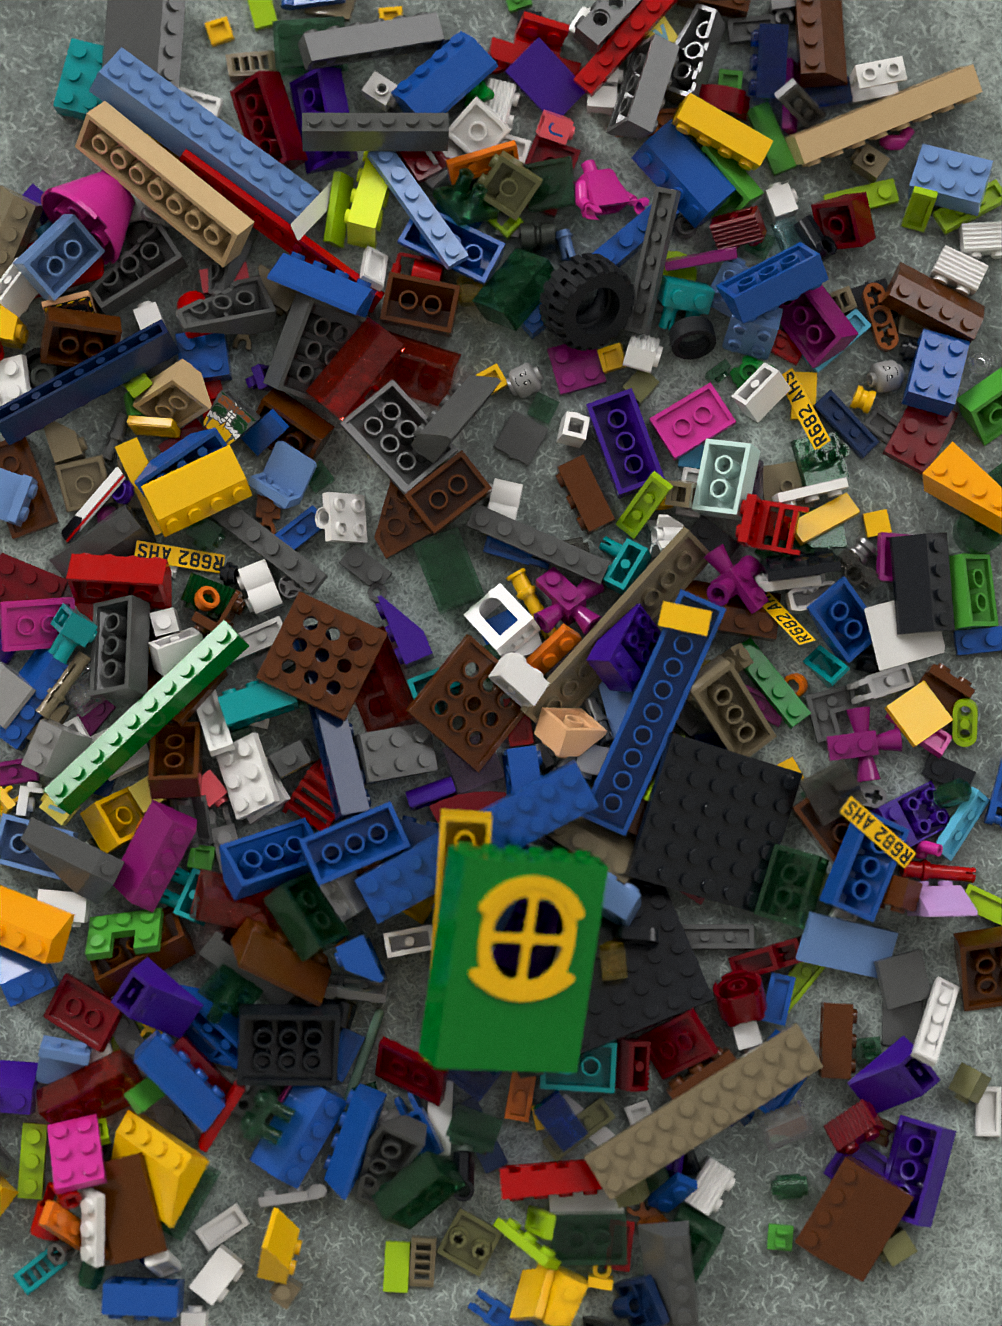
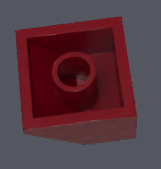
(845, 220)

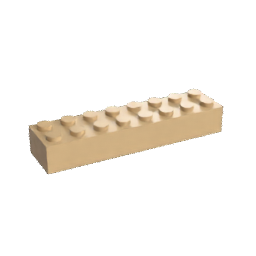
(885, 114)
(164, 183)

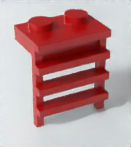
(755, 522)
(316, 784)

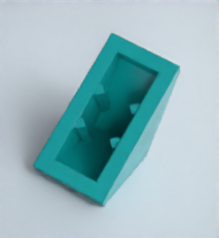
(825, 666)

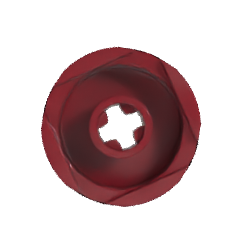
(740, 998)

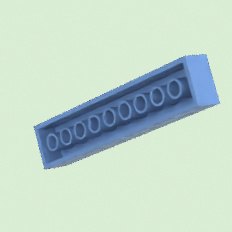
(185, 124)

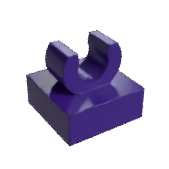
(256, 381)

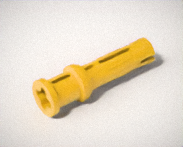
(526, 592)

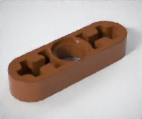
(878, 336)

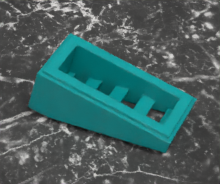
(45, 1276)

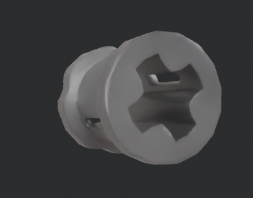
(63, 1252)

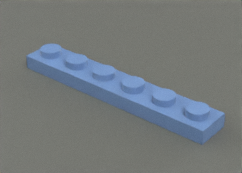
(418, 207)

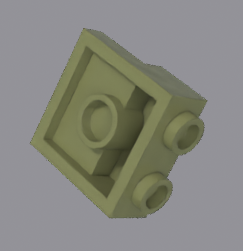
(509, 184)

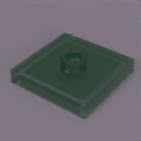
(557, 184)

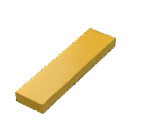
(134, 462)

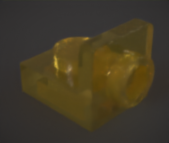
(613, 960)

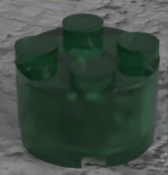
(972, 542)

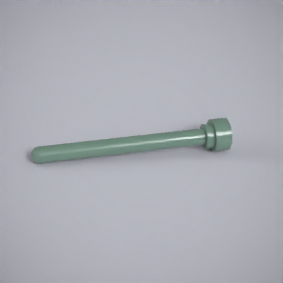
(364, 1053)

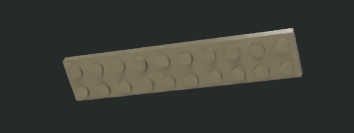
(659, 582)
(703, 1111)

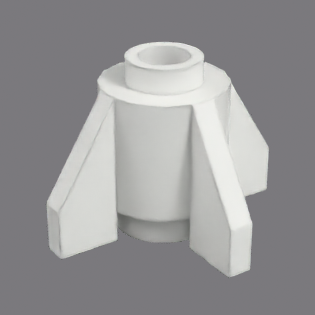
(662, 532)

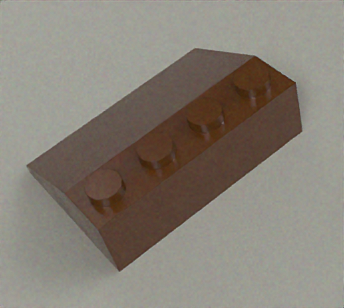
(979, 967)
(130, 1211)
(854, 1219)

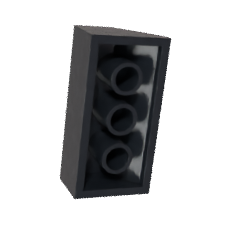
(922, 583)

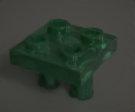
(465, 200)
(820, 464)
(226, 991)
(265, 1103)

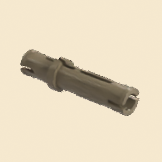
(62, 686)

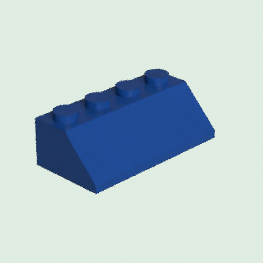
(445, 77)
(680, 165)
(482, 249)
(773, 282)
(323, 284)
(41, 673)
(353, 843)
(264, 859)
(861, 872)
(179, 1079)
(303, 1136)
(352, 1142)

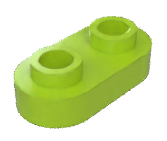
(965, 720)

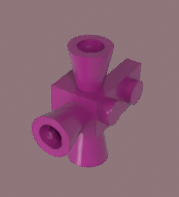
(735, 580)
(567, 602)
(863, 744)

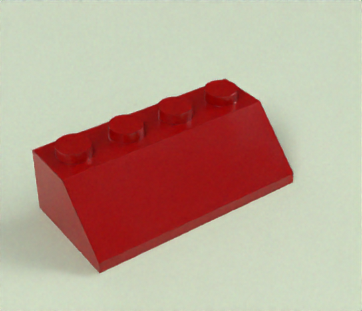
(111, 577)

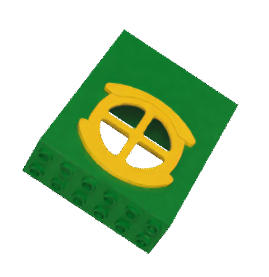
(475, 1012)

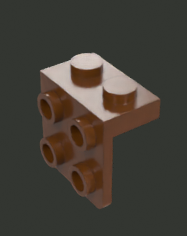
(235, 606)
(947, 687)

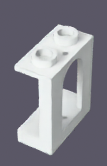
(873, 83)
(514, 636)

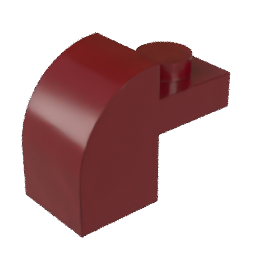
(727, 99)

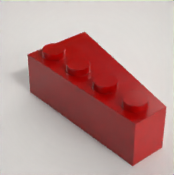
(547, 1179)

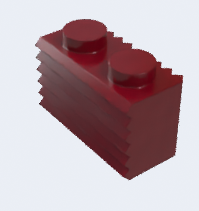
(738, 228)
(632, 1064)
(854, 1127)

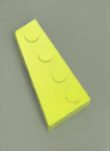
(367, 204)

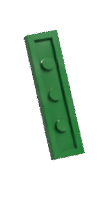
(774, 687)

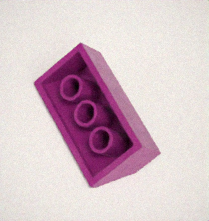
(817, 326)
(154, 854)

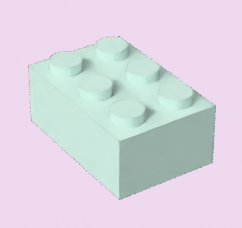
(725, 478)

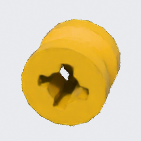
(863, 399)

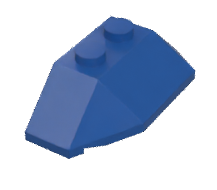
(180, 454)
(214, 1040)

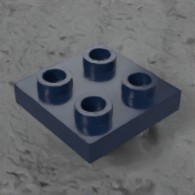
(639, 1302)

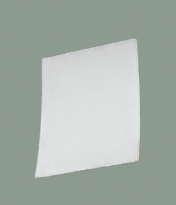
(902, 648)

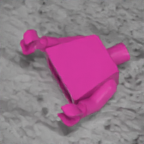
(602, 193)

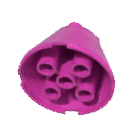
(98, 204)

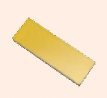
(825, 518)

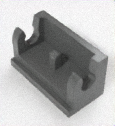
(198, 809)

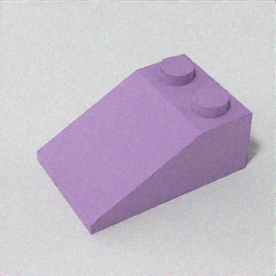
(943, 901)

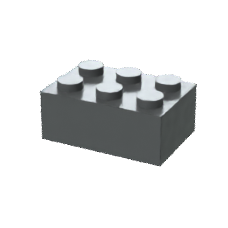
(395, 753)

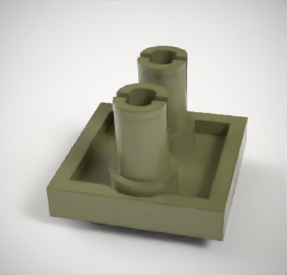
(469, 1241)

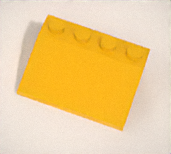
(170, 1162)

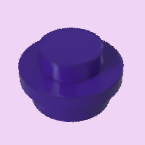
(124, 492)

